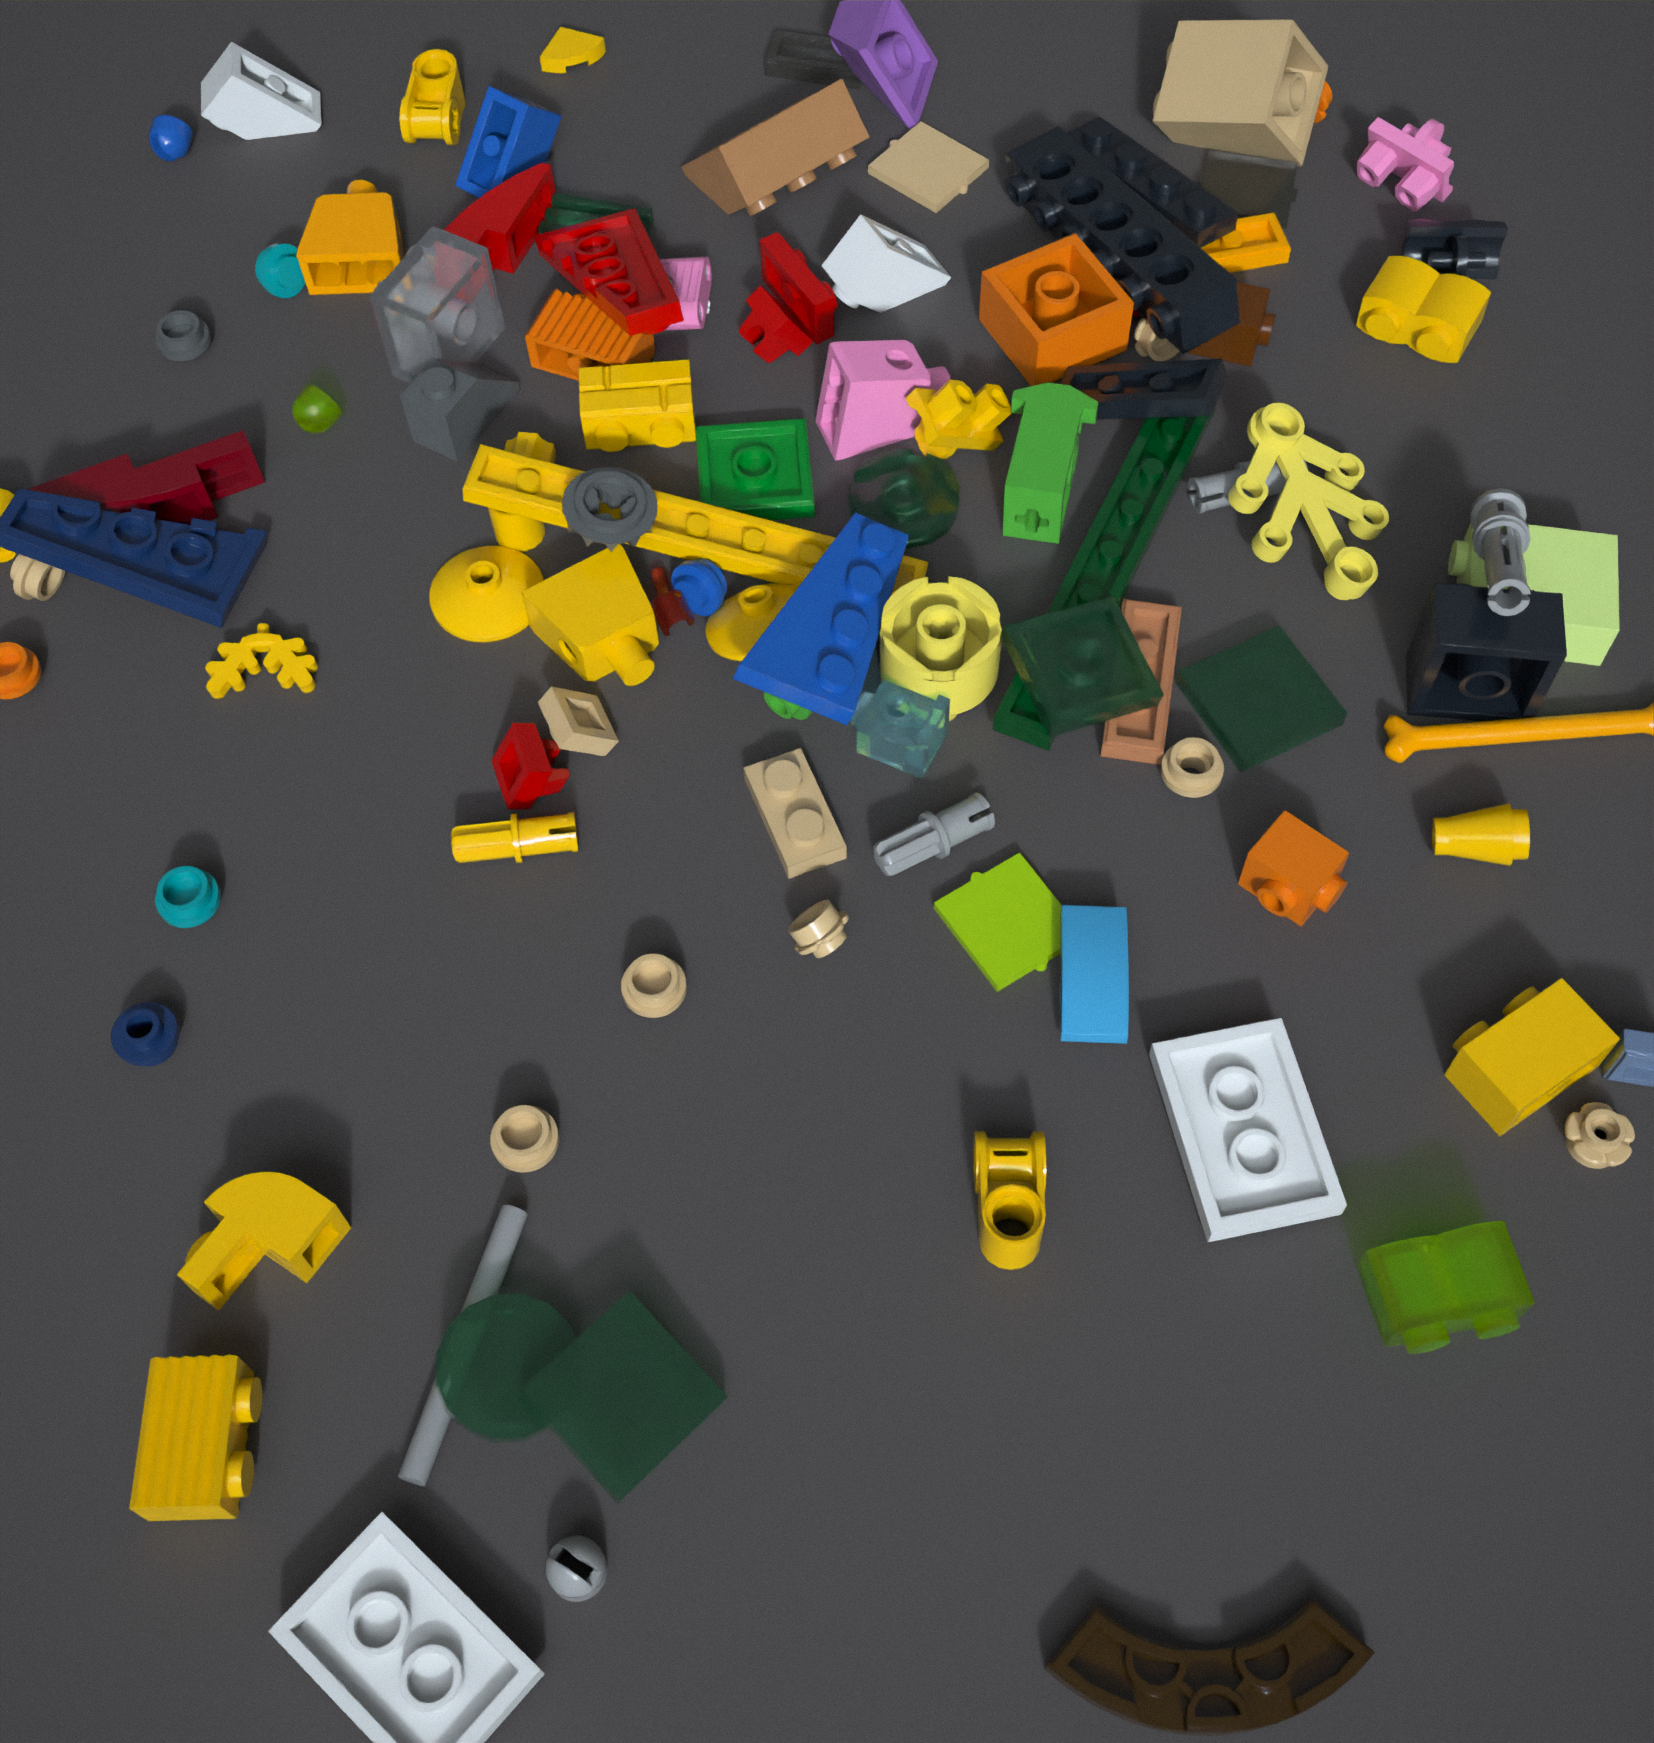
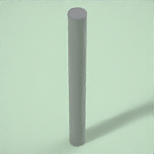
(487, 1282)

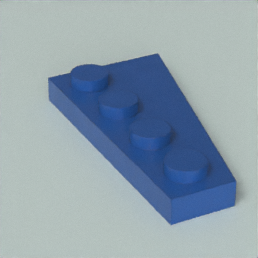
(830, 625)

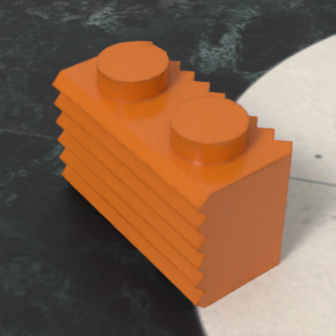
(577, 334)

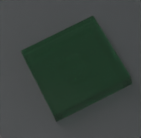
(1081, 666)
(1260, 698)
(623, 1396)

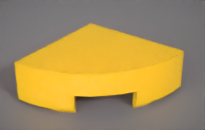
(571, 48)

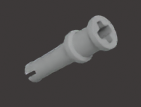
(1502, 548)

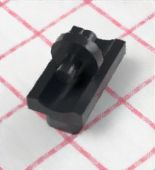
(1456, 247)

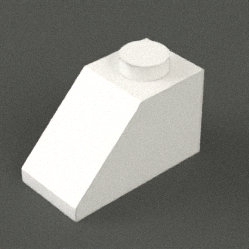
(257, 98)
(881, 267)

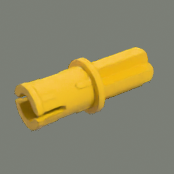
(514, 838)

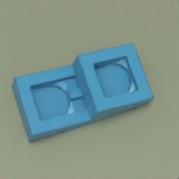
(1094, 974)

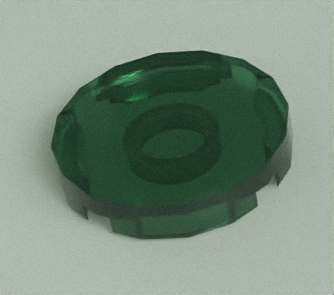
(906, 494)
(492, 1356)

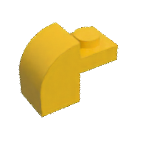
(258, 1218)

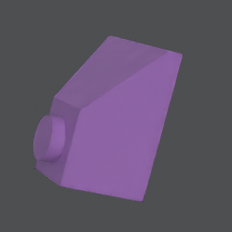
(886, 54)

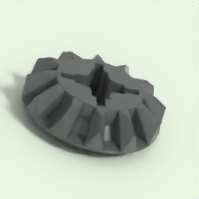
(616, 489)

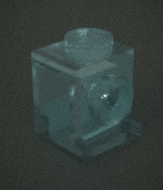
(901, 727)

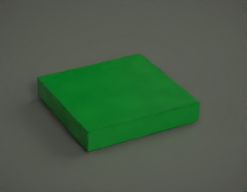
(757, 468)

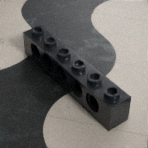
(1157, 265)

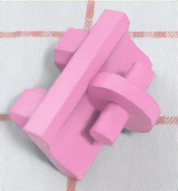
(1413, 156)

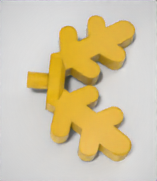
(242, 655)

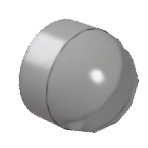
(567, 1583)

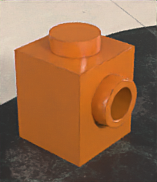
(1294, 870)

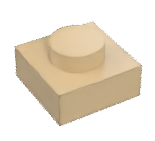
(577, 721)

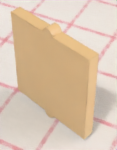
(928, 166)

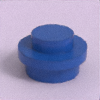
(700, 585)

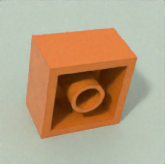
(1055, 310)

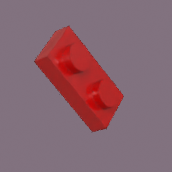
(797, 287)

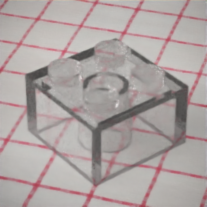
(437, 304)

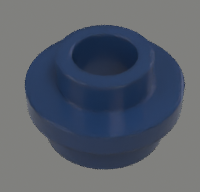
(153, 1047)

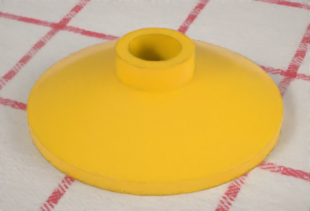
(488, 609)
(744, 618)

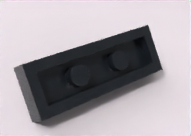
(1151, 388)

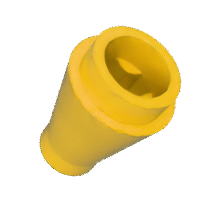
(1484, 835)

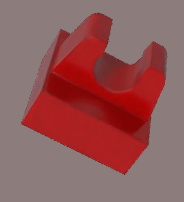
(777, 326)
(525, 768)

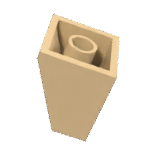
(1241, 88)

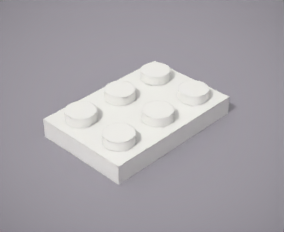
(1246, 1130)
(404, 1645)

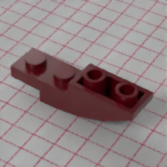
(172, 487)

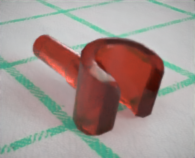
(669, 604)

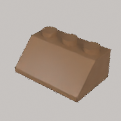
(780, 151)

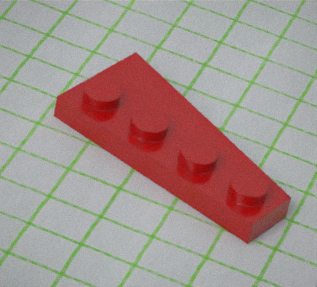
(616, 270)

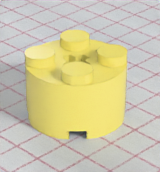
(942, 641)

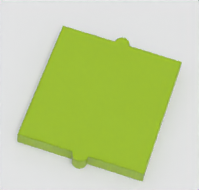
(1004, 921)

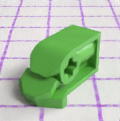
(1044, 459)

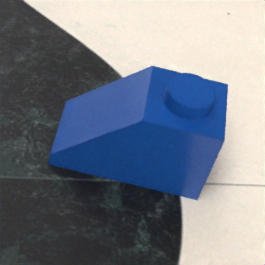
(506, 141)

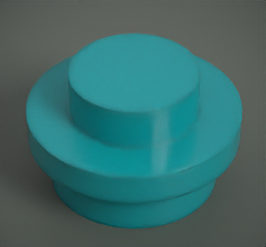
(280, 270)
(187, 897)

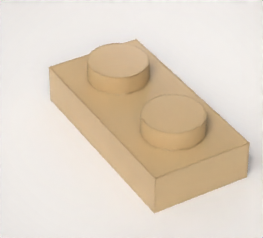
(795, 813)

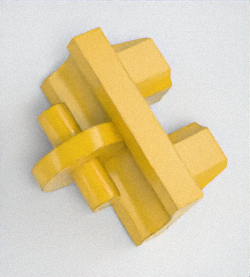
(958, 418)

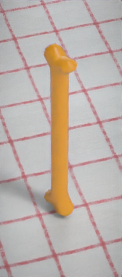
(1411, 738)

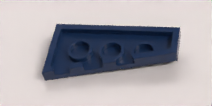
(157, 560)

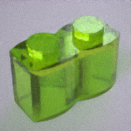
(1446, 1286)

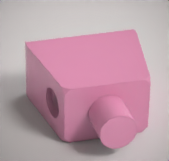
(866, 392)

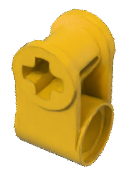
(433, 99)
(1012, 1185)

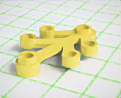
(1280, 438)

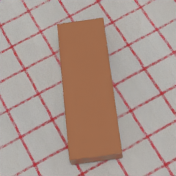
(1143, 733)

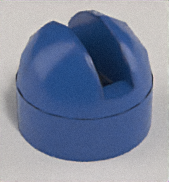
(169, 137)

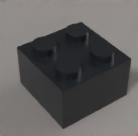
(1480, 662)

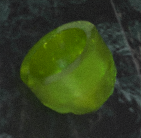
(315, 410)

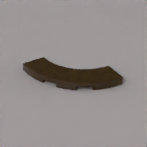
(1210, 1689)

